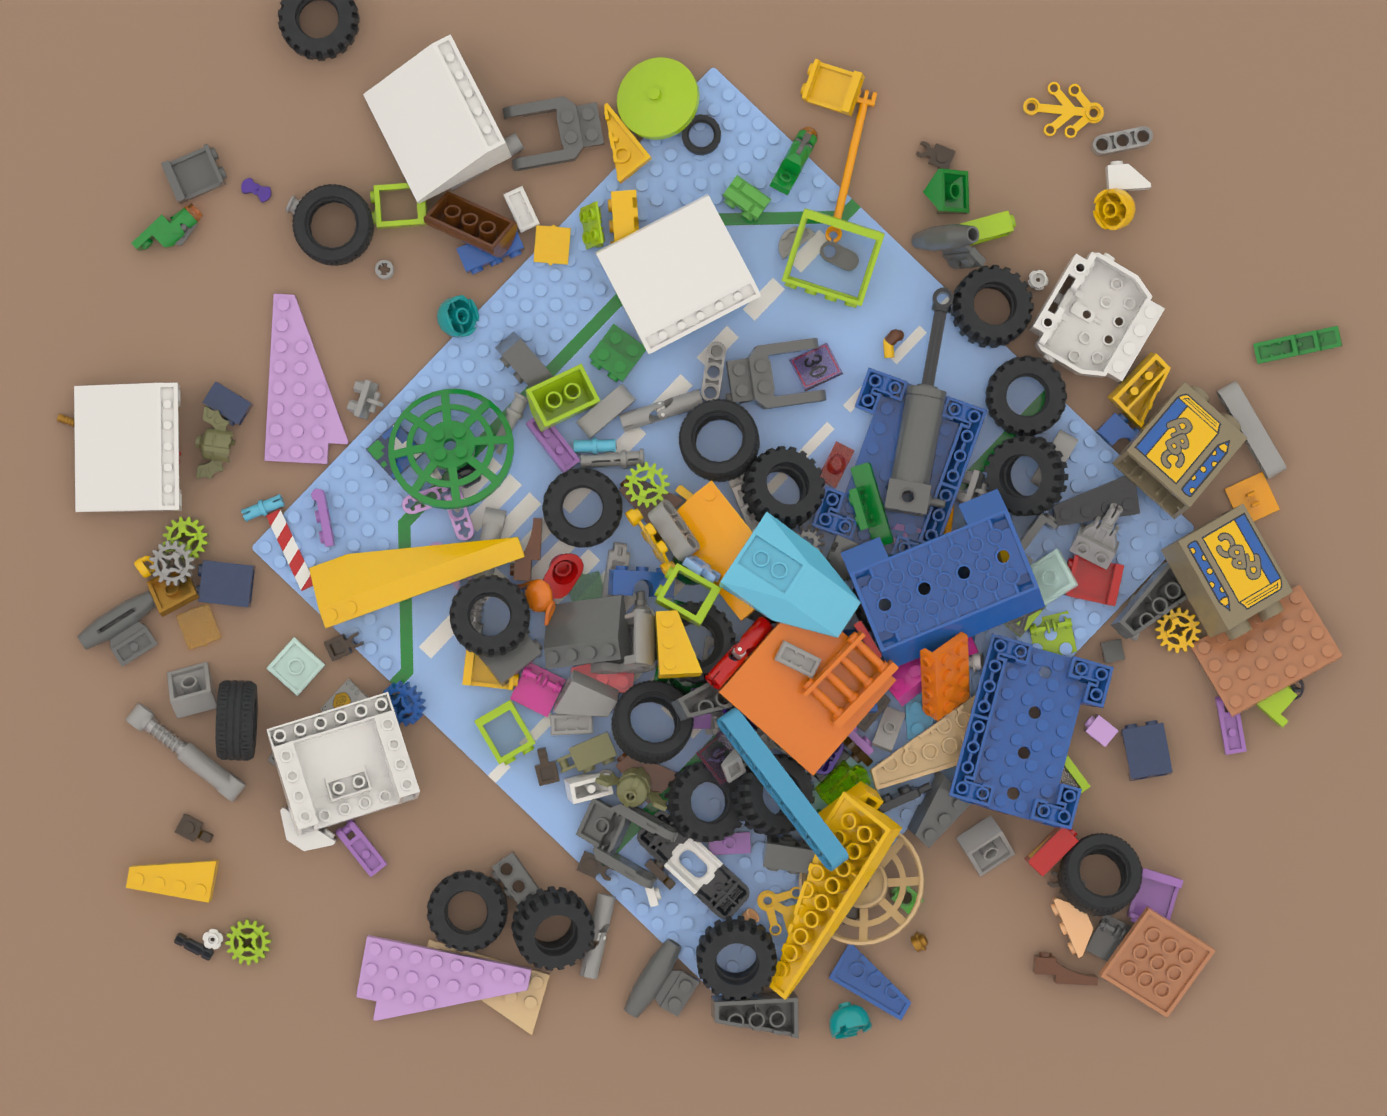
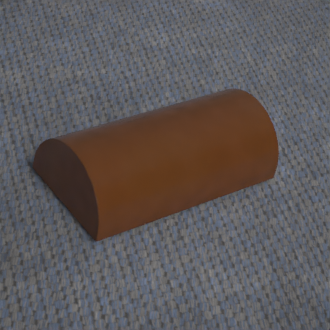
(472, 224)

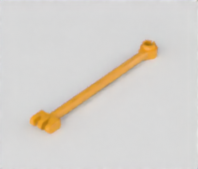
(864, 103)

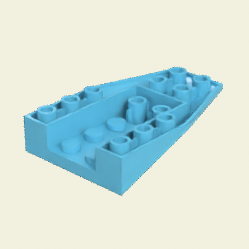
(790, 581)

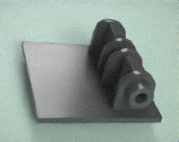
(1107, 937)

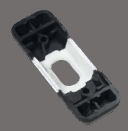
(716, 889)

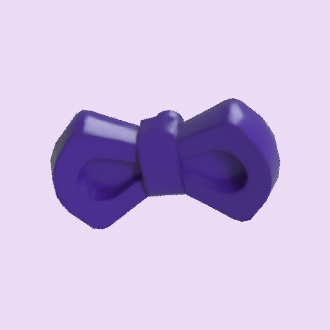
(263, 192)

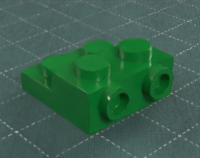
(617, 353)

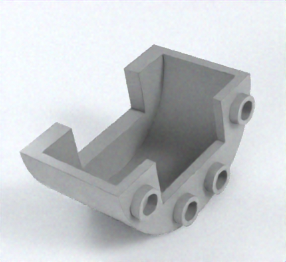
(643, 647)

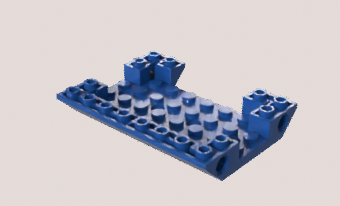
(884, 399)
(971, 605)
(1002, 726)

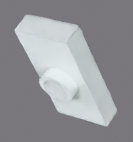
(521, 209)

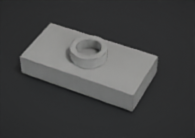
(797, 659)
(570, 724)
(888, 729)

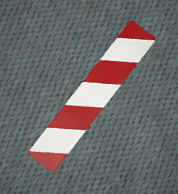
(290, 549)

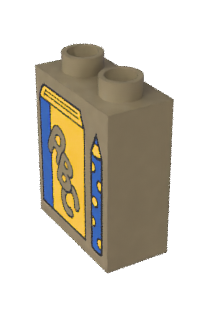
(1180, 449)
(1228, 573)

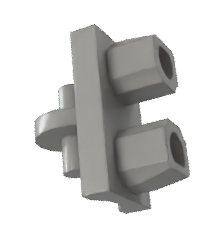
(367, 401)
(976, 486)

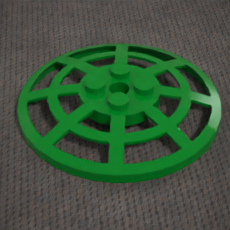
(451, 459)

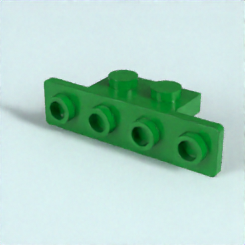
(868, 504)

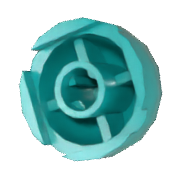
(457, 316)
(848, 1020)

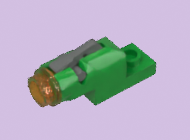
(794, 160)
(170, 232)

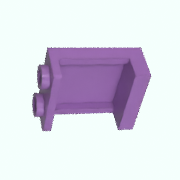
(1157, 892)

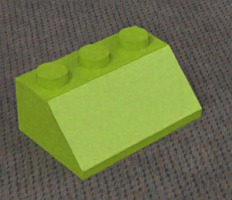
(561, 397)

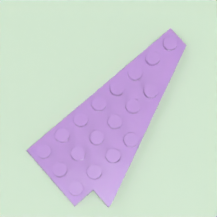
(300, 404)
(422, 978)

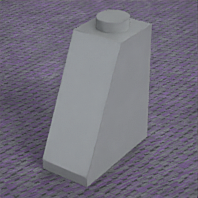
(586, 697)

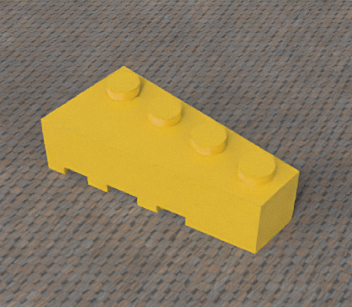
(178, 879)

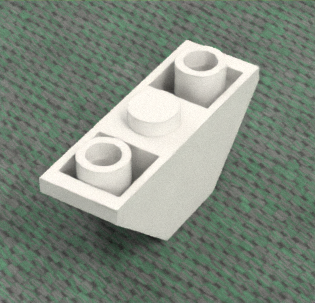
(307, 841)

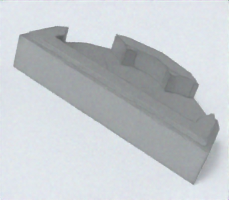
(787, 239)

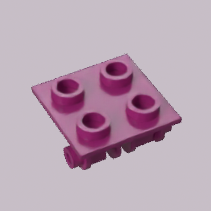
(537, 689)

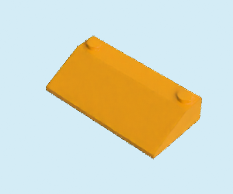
(719, 534)

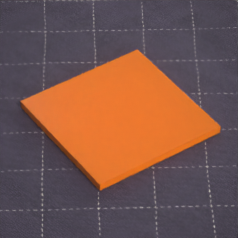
(773, 696)

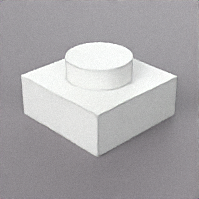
(653, 896)

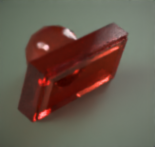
(836, 464)

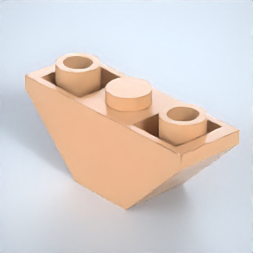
(1074, 924)

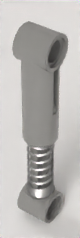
(492, 528)
(188, 754)

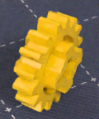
(1180, 639)

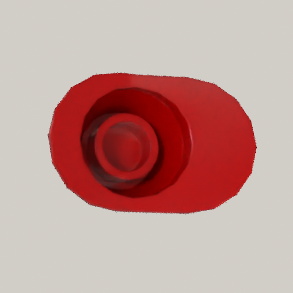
(563, 574)

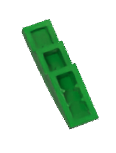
(1297, 344)

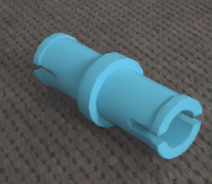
(595, 445)
(262, 507)

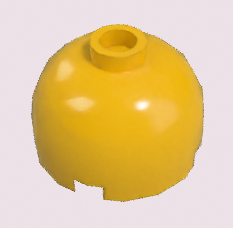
(1113, 209)

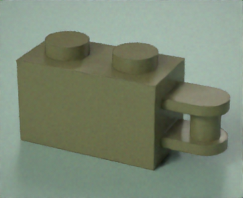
(589, 754)

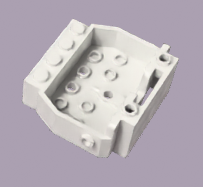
(1107, 294)

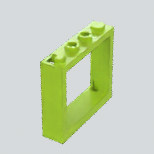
(831, 294)

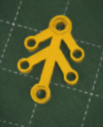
(1067, 110)
(659, 549)
(787, 912)

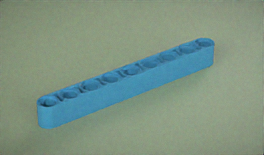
(782, 789)

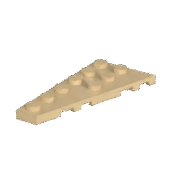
(926, 753)
(518, 1007)

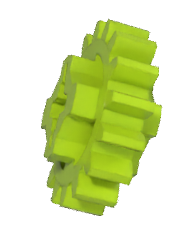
(650, 475)
(183, 529)
(241, 934)

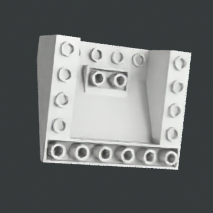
(436, 121)
(678, 274)
(127, 447)
(343, 763)

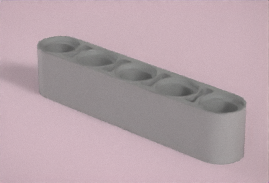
(1257, 437)

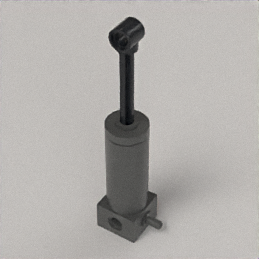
(920, 428)

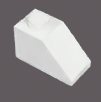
(1125, 177)
(584, 788)

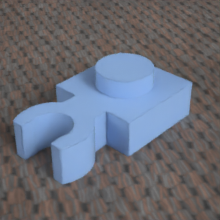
(700, 567)

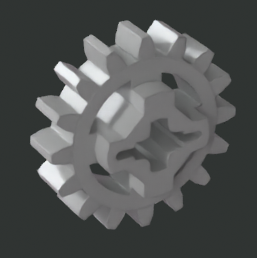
(180, 567)

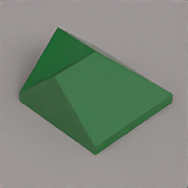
(949, 191)

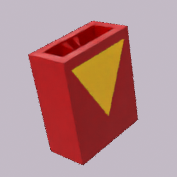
(1051, 849)

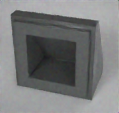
(1112, 651)

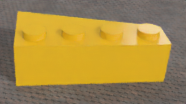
(625, 213)

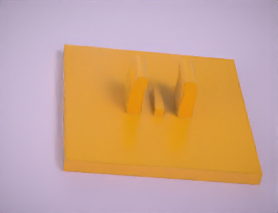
(1255, 496)

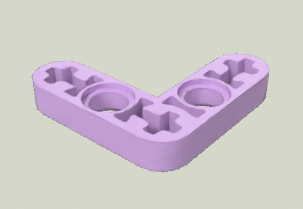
(457, 528)

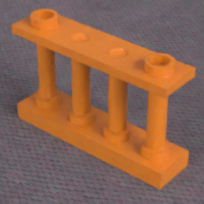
(869, 684)

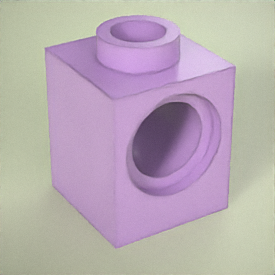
(1100, 729)

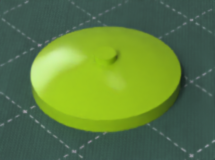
(658, 98)

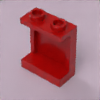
(1095, 582)

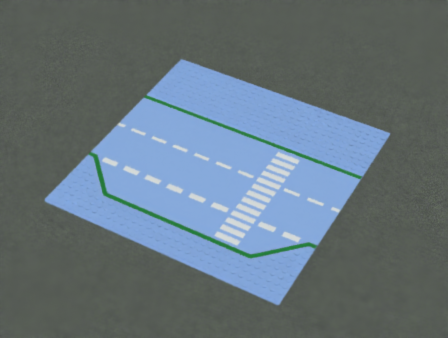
(562, 319)

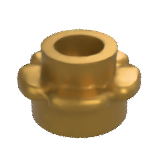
(919, 941)

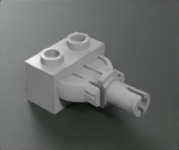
(1096, 541)

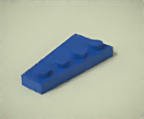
(865, 980)

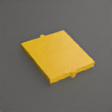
(552, 245)

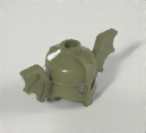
(214, 444)
(633, 788)

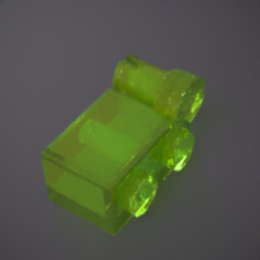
(840, 781)

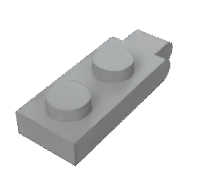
(616, 556)

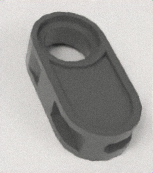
(843, 257)

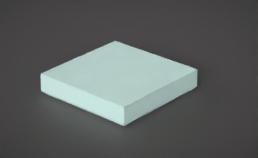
(1053, 576)
(296, 666)

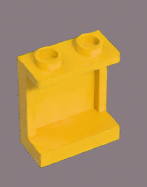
(832, 87)
(478, 674)

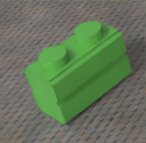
(746, 198)

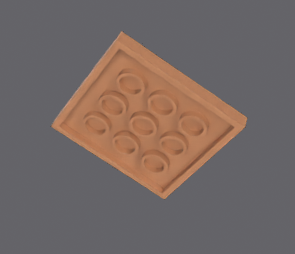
(1157, 962)

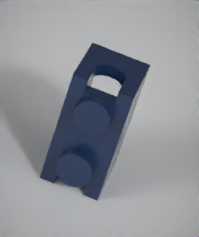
(229, 403)

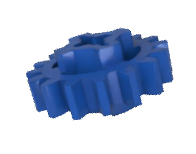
(406, 702)

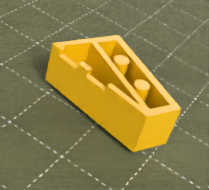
(1139, 388)

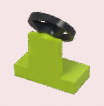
(1279, 702)

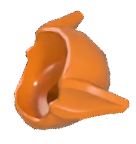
(539, 597)

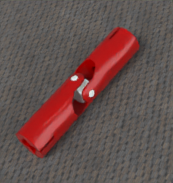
(749, 642)

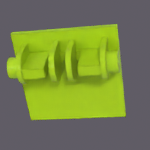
(590, 218)
(1063, 630)

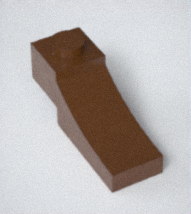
(522, 567)
(1048, 965)

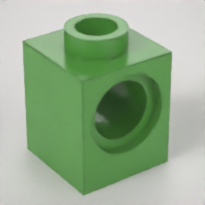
(907, 907)

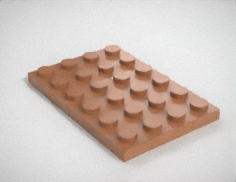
(1268, 655)

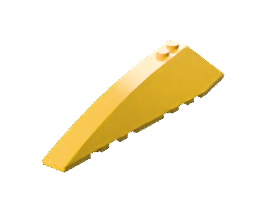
(377, 579)
(831, 894)

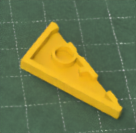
(627, 151)

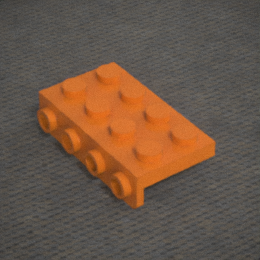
(945, 677)

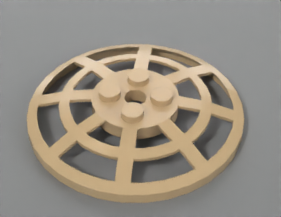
(875, 894)

